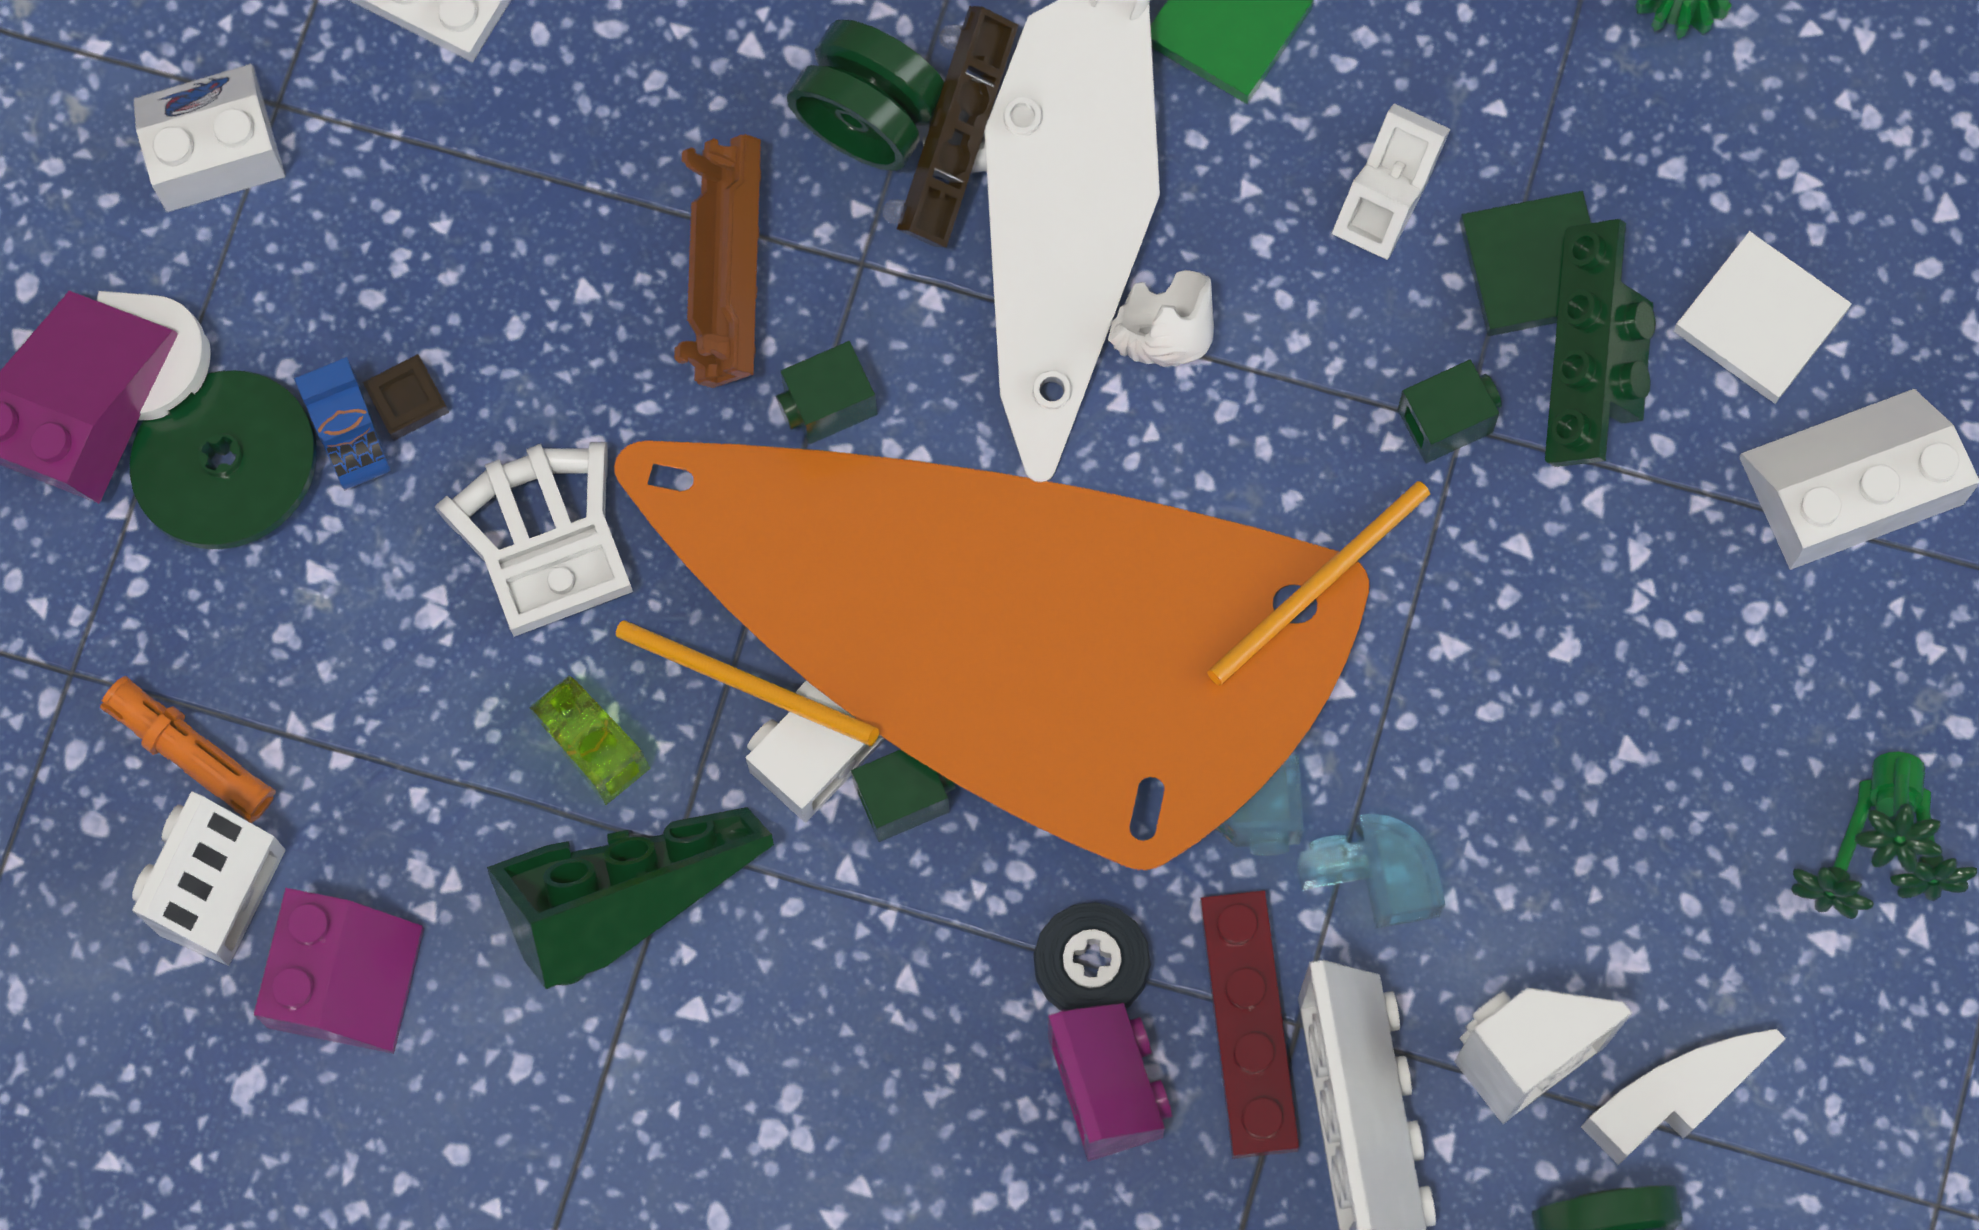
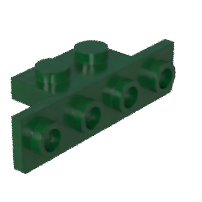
(1598, 346)

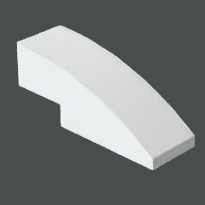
(1678, 1092)

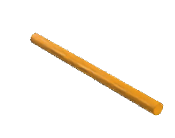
(1318, 583)
(747, 683)

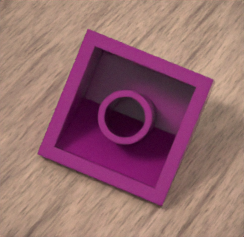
(338, 971)
(1106, 1079)

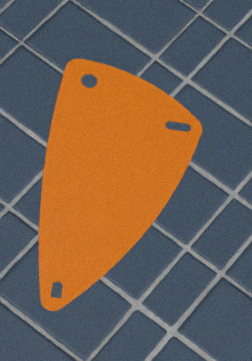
(1017, 627)

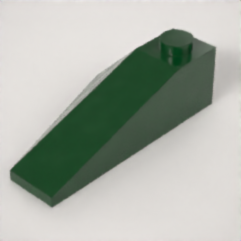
(601, 901)

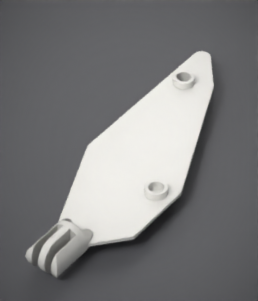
(1067, 205)

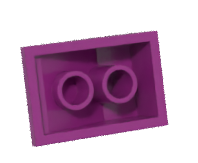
(78, 393)

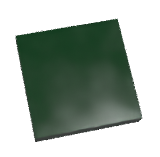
(1519, 259)

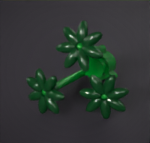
(1897, 794)

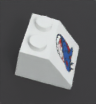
(207, 138)

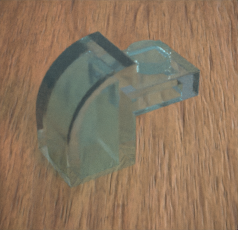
(1391, 858)

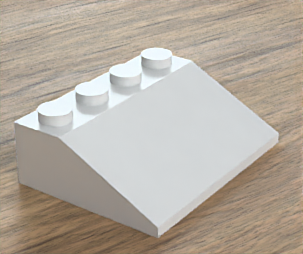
(1361, 1101)

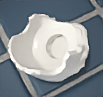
(1168, 325)

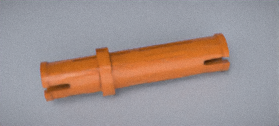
(168, 734)

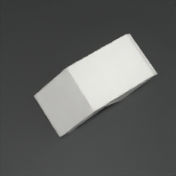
(1391, 181)

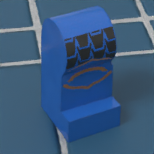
(343, 423)

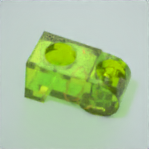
(590, 739)

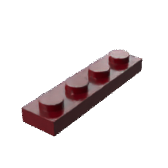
(1249, 1025)

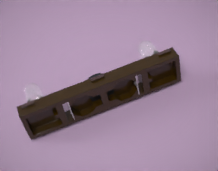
(955, 126)

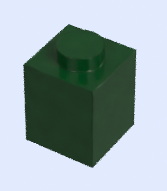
(826, 393)
(1450, 410)
(900, 793)

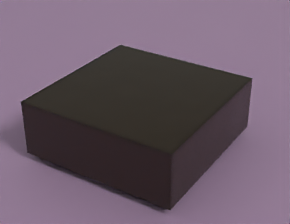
(405, 397)

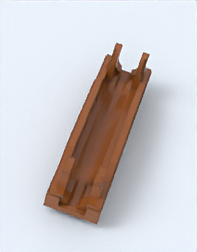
(723, 261)

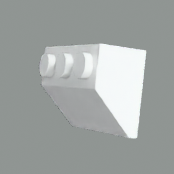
(1859, 476)
(1532, 1043)

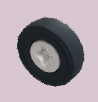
(1069, 935)

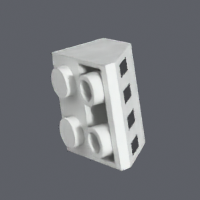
(206, 878)

